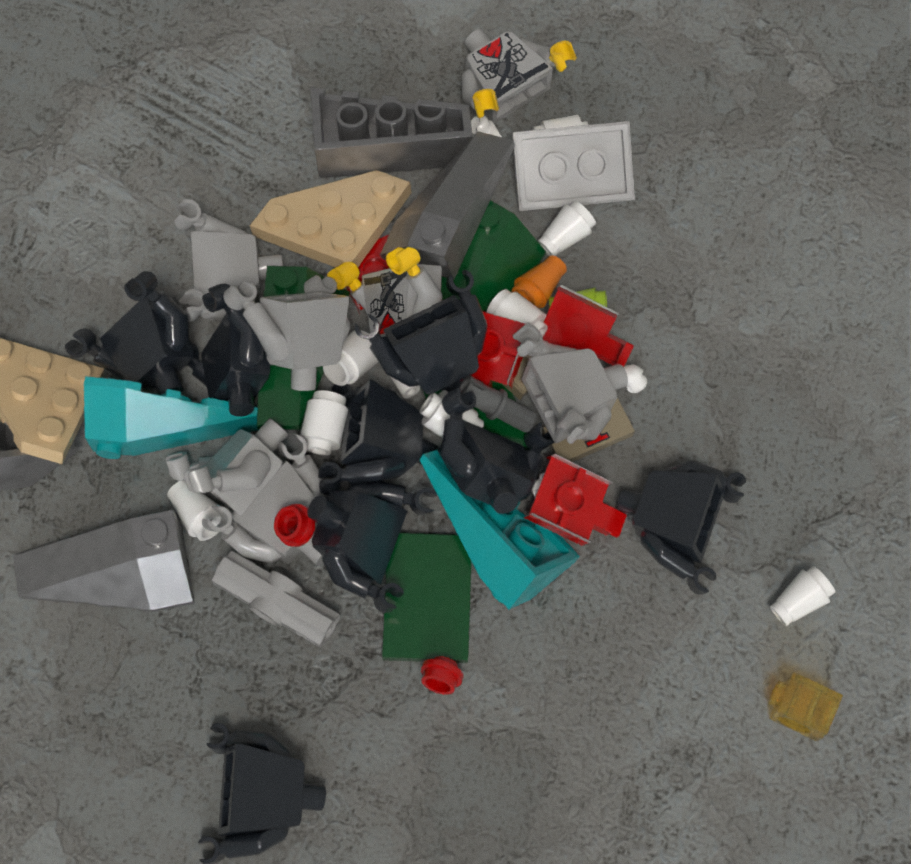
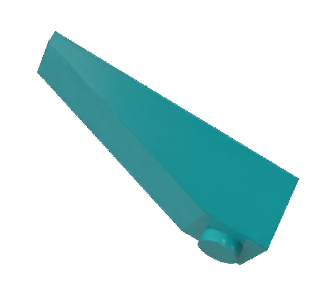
(137, 422)
(506, 549)

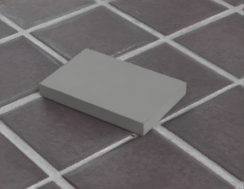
(573, 165)

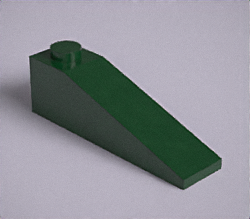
(497, 255)
(276, 397)

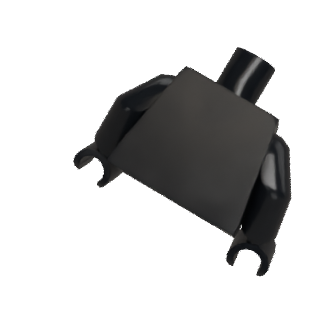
(146, 343)
(435, 344)
(233, 359)
(379, 437)
(487, 463)
(678, 515)
(360, 533)
(259, 793)

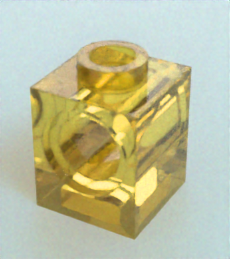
(804, 706)

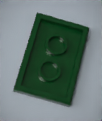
(435, 605)

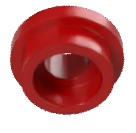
(286, 523)
(441, 675)

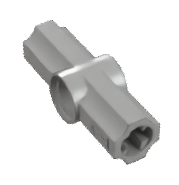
(276, 599)

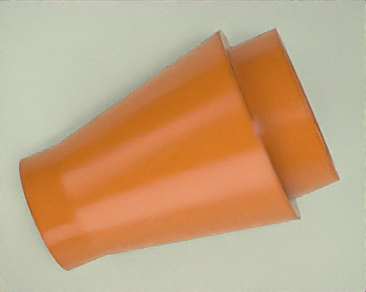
(540, 281)

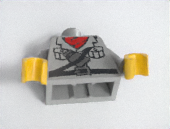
(508, 72)
(392, 292)

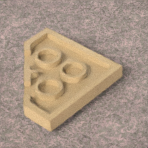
(334, 219)
(42, 398)

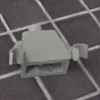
(220, 257)
(297, 328)
(568, 386)
(236, 470)
(254, 531)

